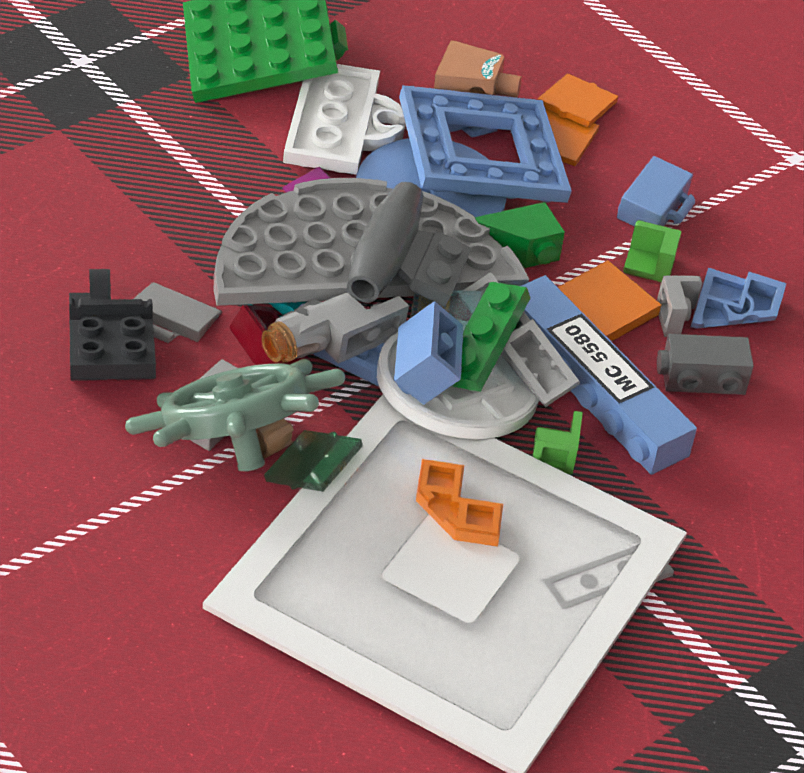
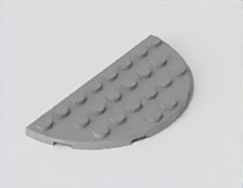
(306, 240)

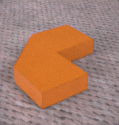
(460, 517)

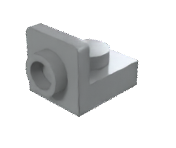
(677, 299)

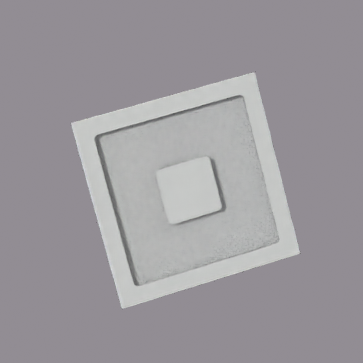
(442, 628)

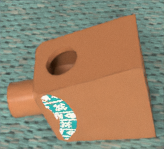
(475, 71)

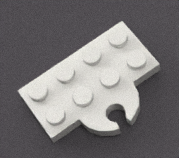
(340, 119)

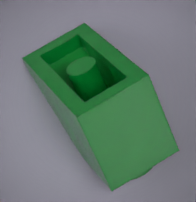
(528, 231)

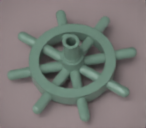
(239, 405)

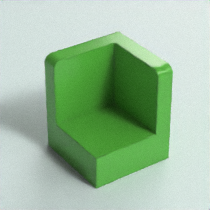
(652, 251)
(557, 446)

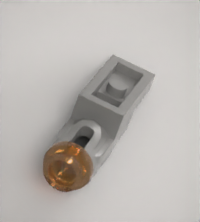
(334, 325)

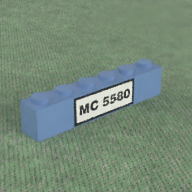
(610, 383)

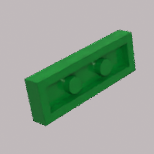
(489, 332)

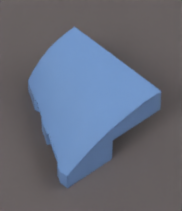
(737, 300)

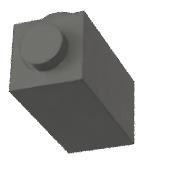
(706, 364)

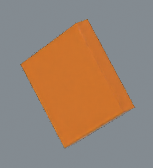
(611, 300)

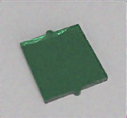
(313, 460)

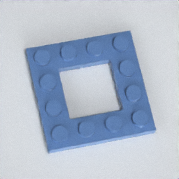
(540, 168)

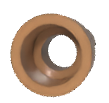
(274, 437)

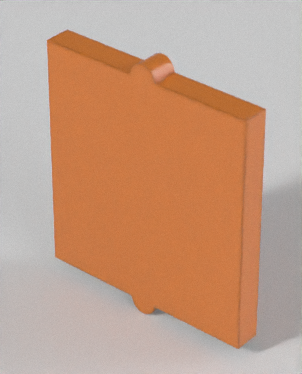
(578, 100)
(571, 137)

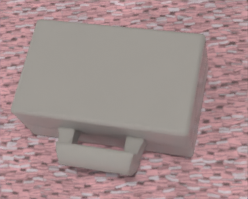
(178, 313)

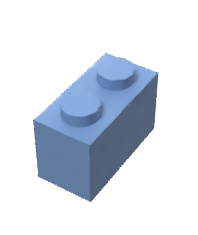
(428, 353)

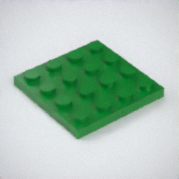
(256, 44)

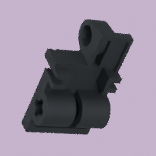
(110, 334)

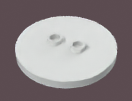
(462, 413)

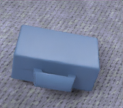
(657, 195)

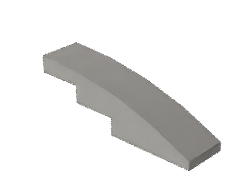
(534, 356)

